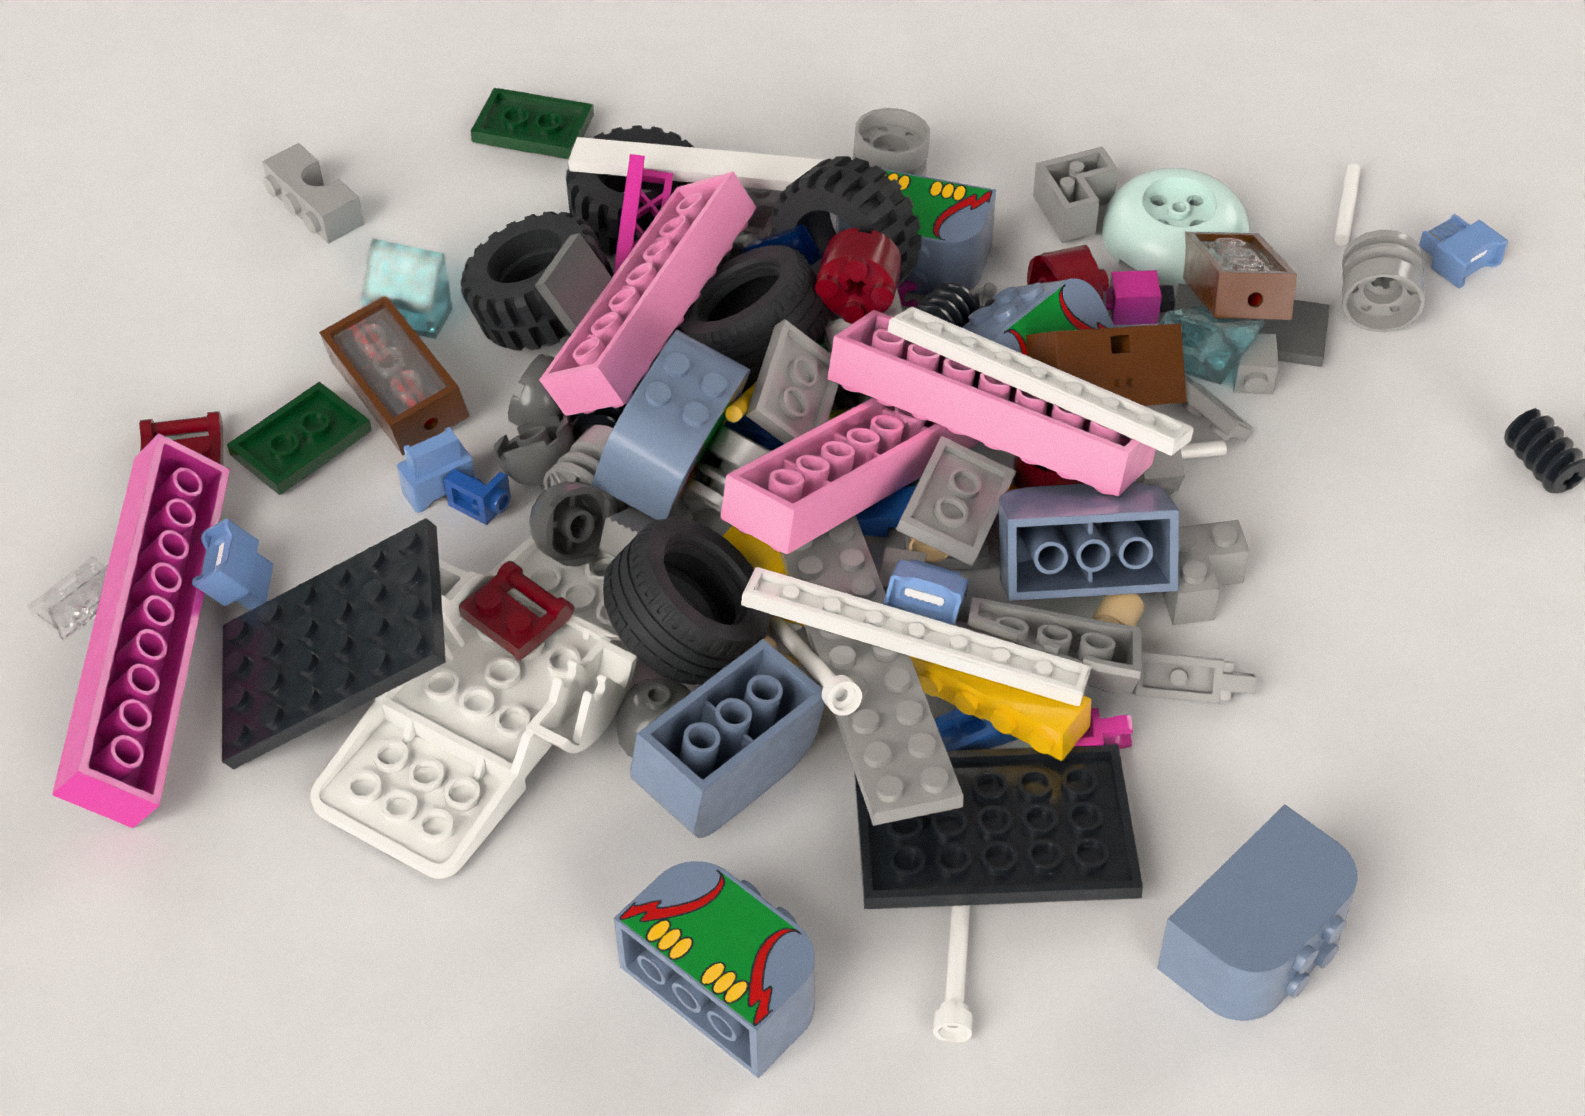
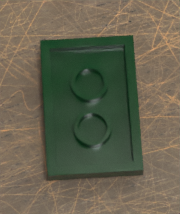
(531, 123)
(299, 438)

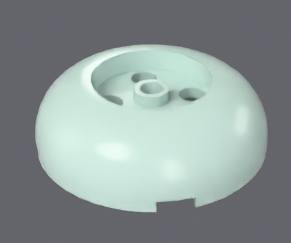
(1153, 211)

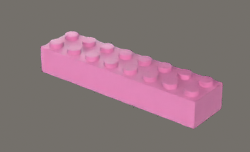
(648, 296)
(982, 407)
(831, 474)

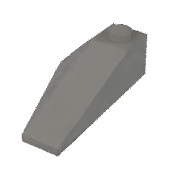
(1106, 646)

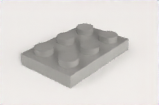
(792, 385)
(956, 501)

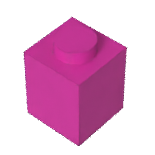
(1133, 297)

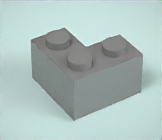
(1073, 189)
(1207, 559)

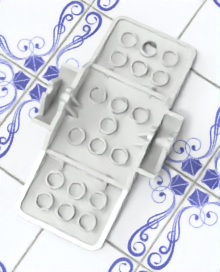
(454, 746)

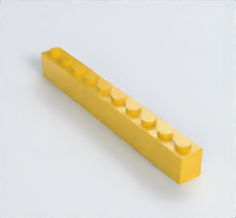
(1040, 721)

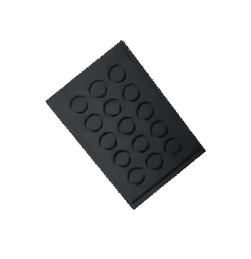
(332, 644)
(1023, 835)

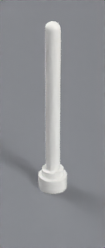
(838, 691)
(953, 1019)

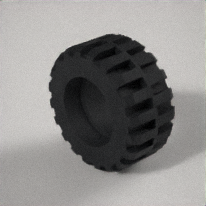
(601, 196)
(857, 196)
(503, 277)

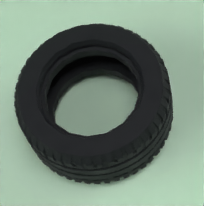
(750, 298)
(655, 622)

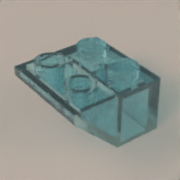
(412, 281)
(1211, 343)

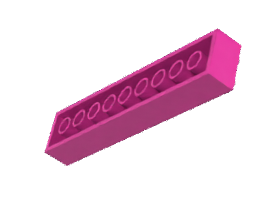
(142, 636)

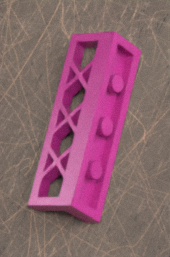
(630, 211)

